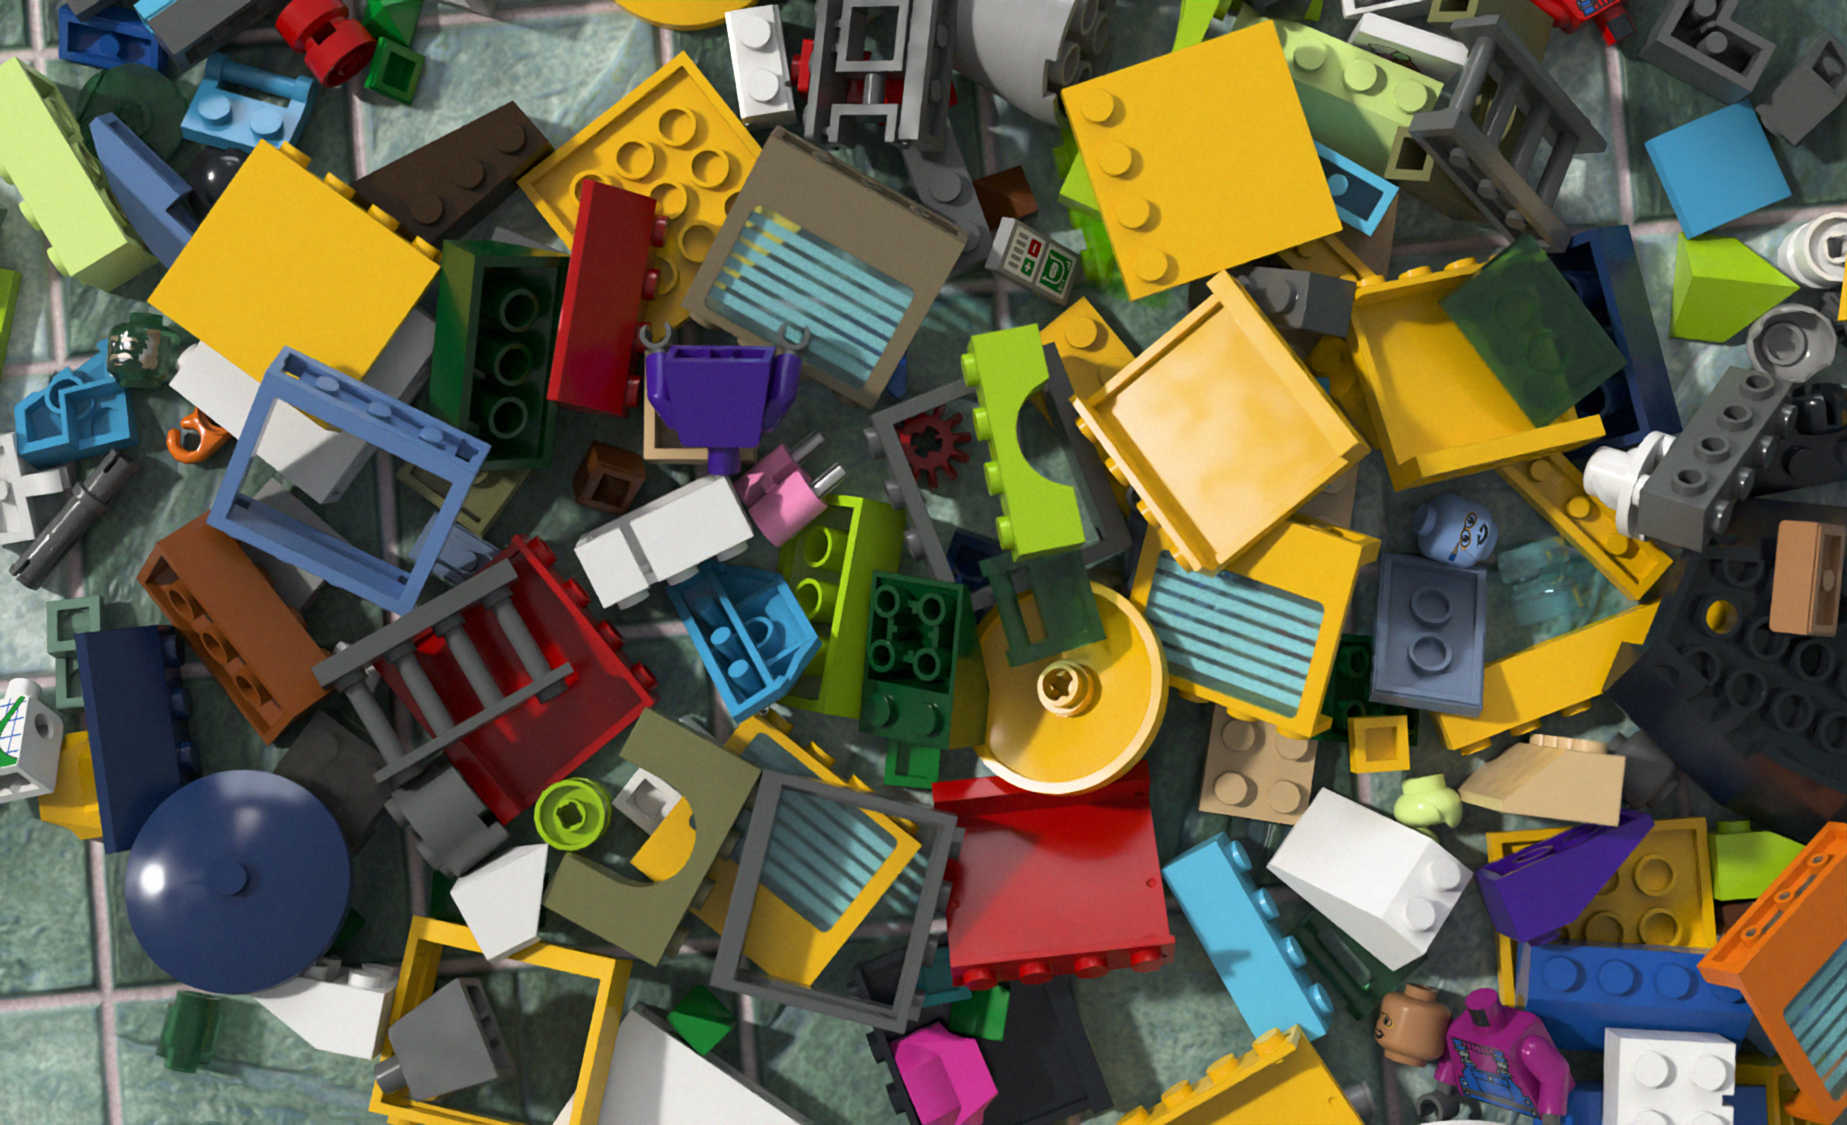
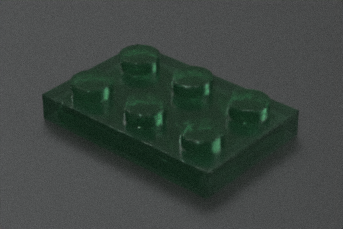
(1532, 331)

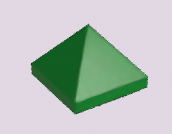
(392, 19)
(394, 71)

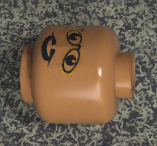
(1413, 1025)

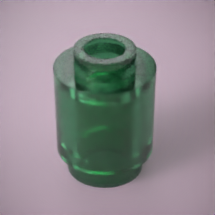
(189, 1031)

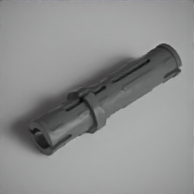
(79, 513)

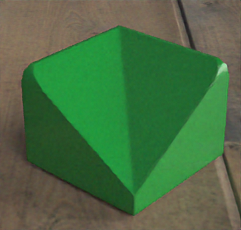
(701, 1019)

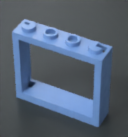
(375, 419)

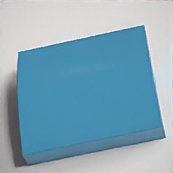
(1717, 168)

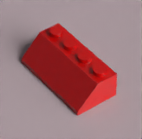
(607, 301)

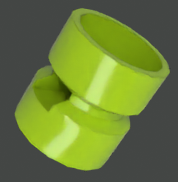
(574, 813)

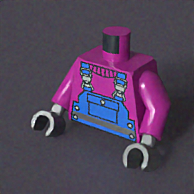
(1500, 1060)

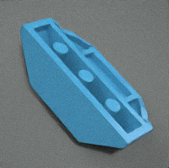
(746, 633)

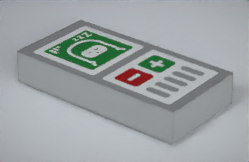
(1033, 261)

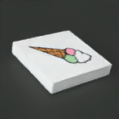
(1409, 47)

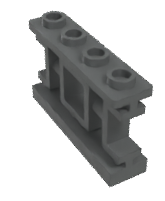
(921, 57)

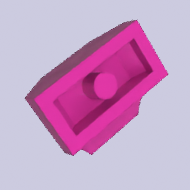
(944, 1076)

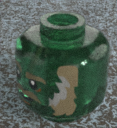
(143, 353)

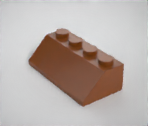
(237, 626)

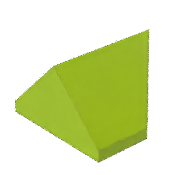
(1721, 288)

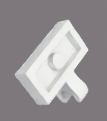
(17, 487)

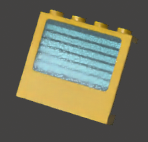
(1263, 626)
(821, 866)

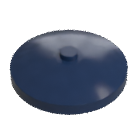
(239, 882)

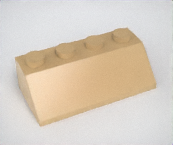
(1550, 780)

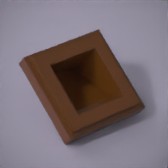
(1005, 196)

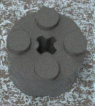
(448, 816)

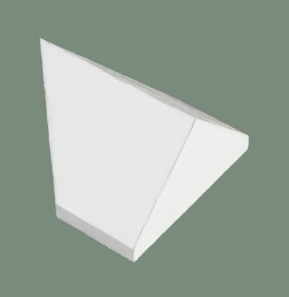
(503, 900)

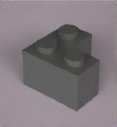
(1707, 48)

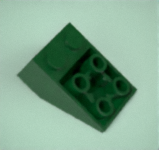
(923, 664)

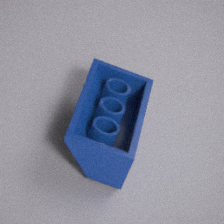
(1607, 984)

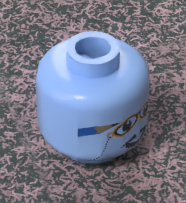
(1455, 530)

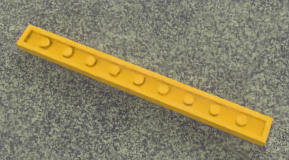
(1547, 483)

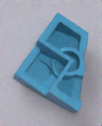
(76, 416)

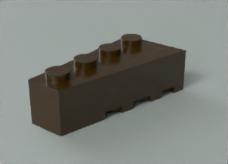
(457, 178)

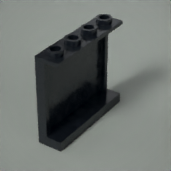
(1039, 1068)

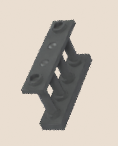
(1473, 155)
(397, 647)

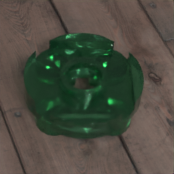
(126, 87)

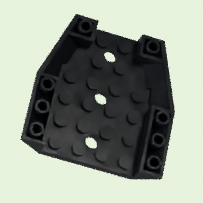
(1736, 698)

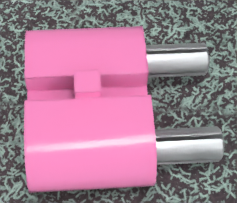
(782, 491)

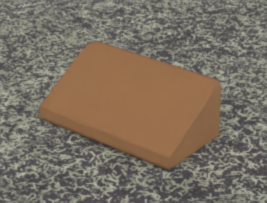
(1807, 578)

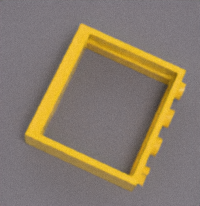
(417, 984)

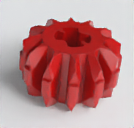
(935, 460)

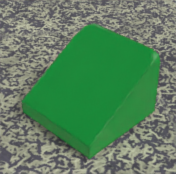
(983, 1013)

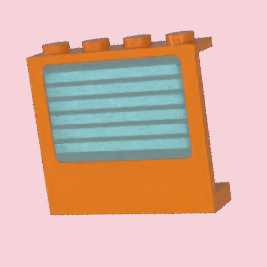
(1793, 971)

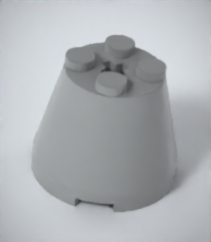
(1033, 50)

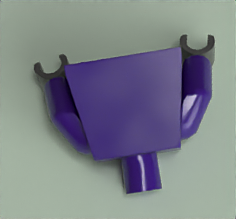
(722, 393)

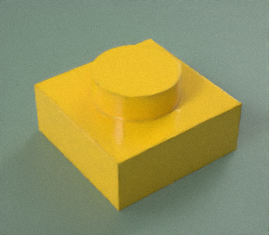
(1378, 743)

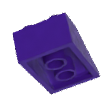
(1557, 877)

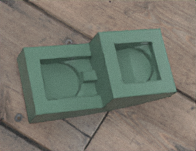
(63, 621)

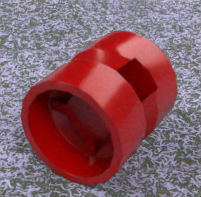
(332, 44)

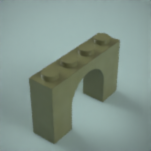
(1409, 163)
(650, 915)

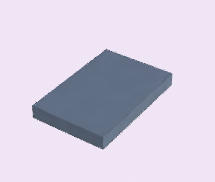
(1429, 635)

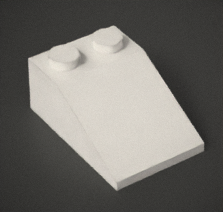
(1371, 876)

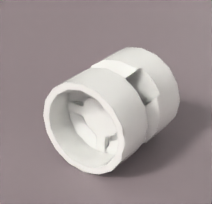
(1815, 253)

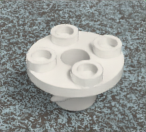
(1619, 476)

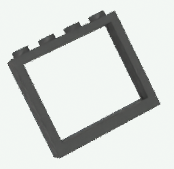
(1079, 451)
(921, 944)

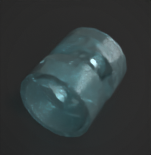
(1538, 600)

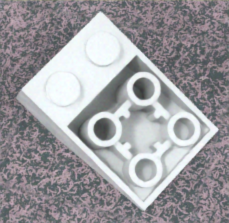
(337, 1006)

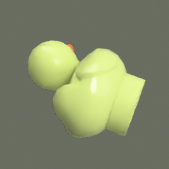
(1428, 803)

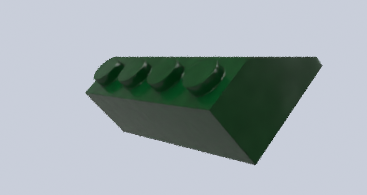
(498, 348)

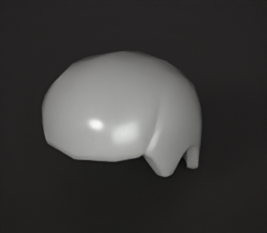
(1791, 342)

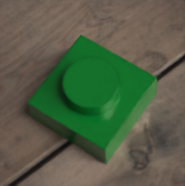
(911, 764)

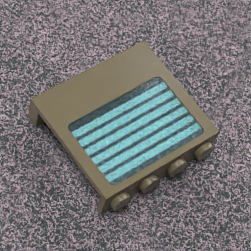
(825, 253)

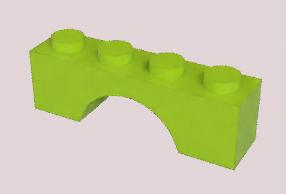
(1038, 513)

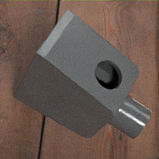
(446, 1046)

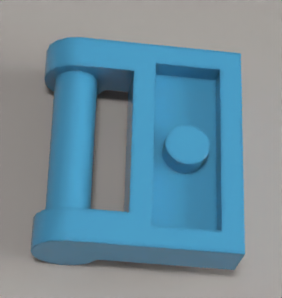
(240, 121)

